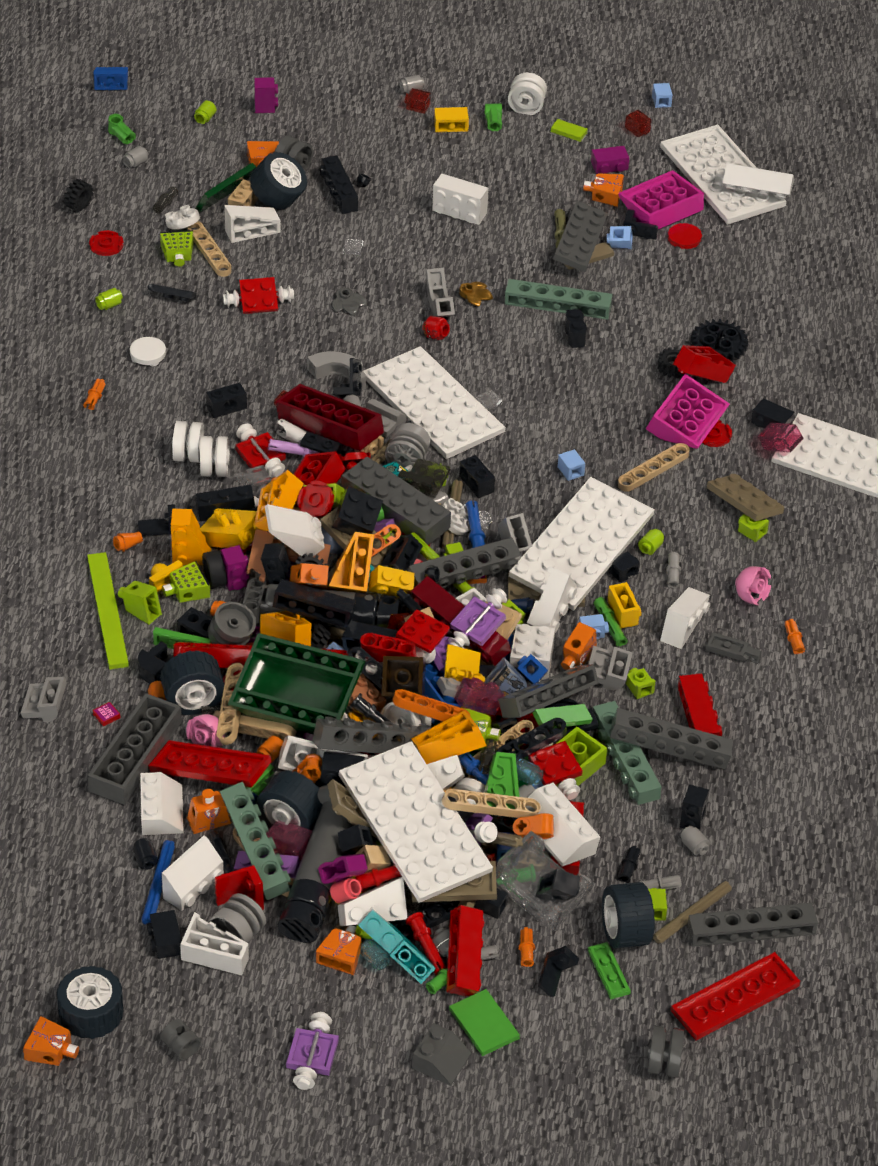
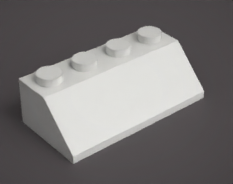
(758, 180)
(295, 750)
(573, 835)

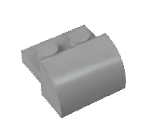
(390, 416)
(611, 666)
(44, 699)

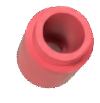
(345, 890)

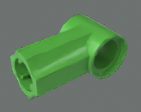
(493, 116)
(120, 129)

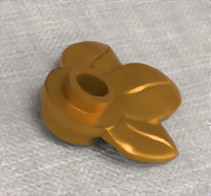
(475, 292)

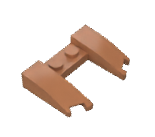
(264, 537)

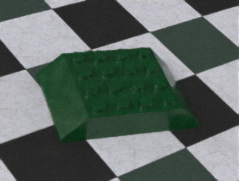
(294, 683)

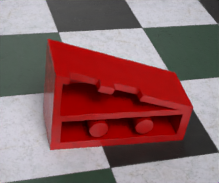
(704, 362)

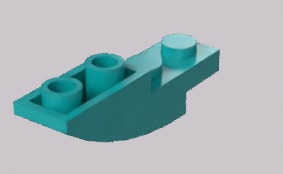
(397, 946)

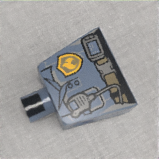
(506, 677)

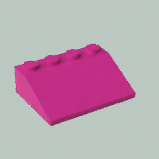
(663, 199)
(687, 414)

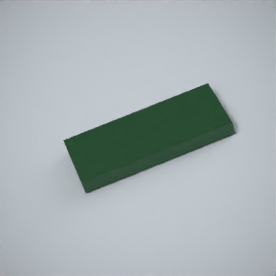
(224, 188)

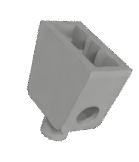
(516, 528)

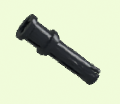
(367, 710)

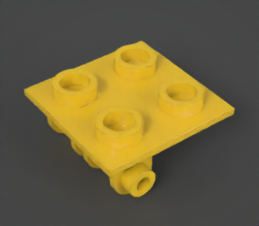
(462, 663)

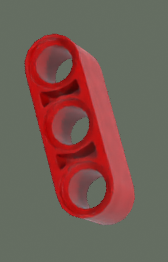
(381, 645)

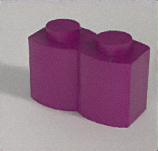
(342, 868)

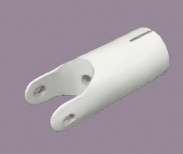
(293, 433)

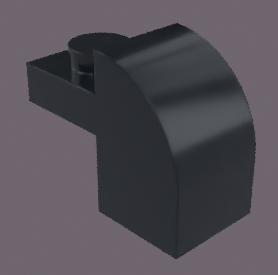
(152, 662)

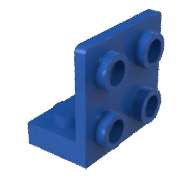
(111, 78)

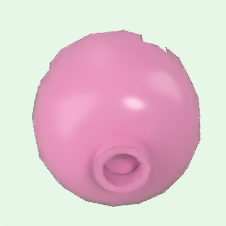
(753, 580)
(203, 730)

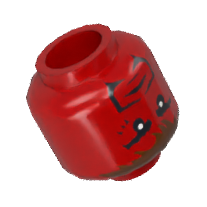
(436, 327)

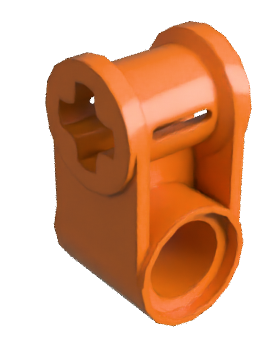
(310, 767)
(540, 824)

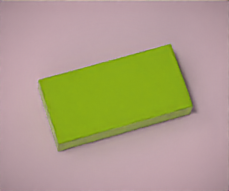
(569, 130)

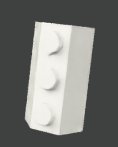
(161, 804)
(191, 874)

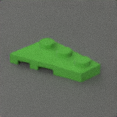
(503, 777)

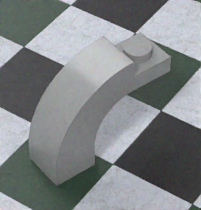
(439, 301)
(332, 363)

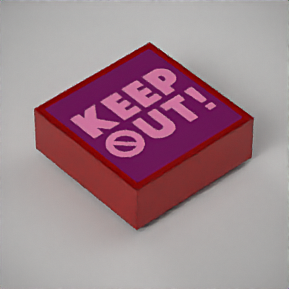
(106, 714)

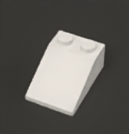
(295, 529)

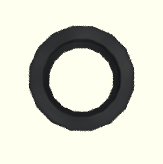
(214, 568)

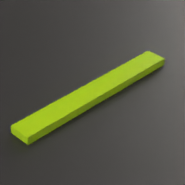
(107, 611)

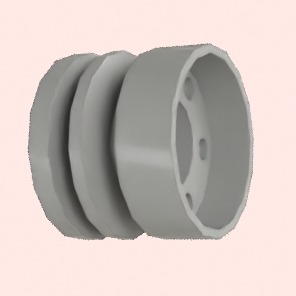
(407, 444)
(240, 917)

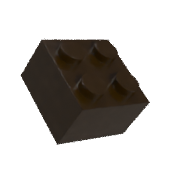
(404, 674)

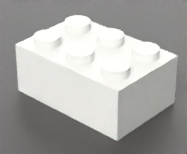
(460, 199)
(534, 641)

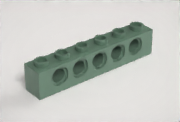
(558, 298)
(628, 758)
(234, 798)

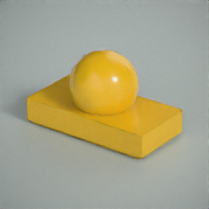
(161, 574)

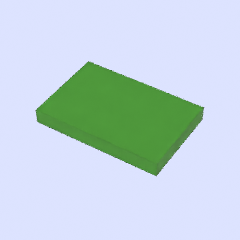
(484, 1022)

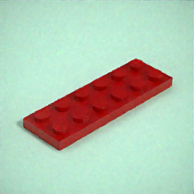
(210, 763)
(735, 996)

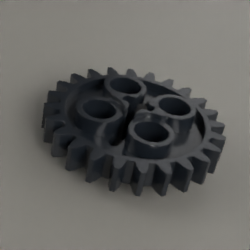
(731, 344)

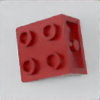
(423, 631)
(242, 881)

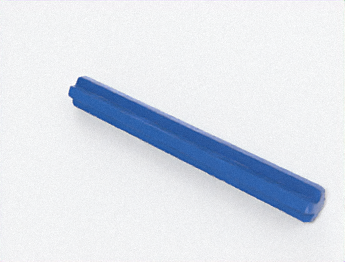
(156, 886)

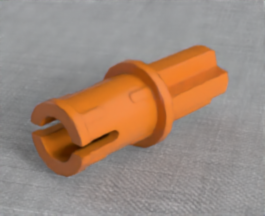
(94, 394)
(794, 637)
(526, 947)

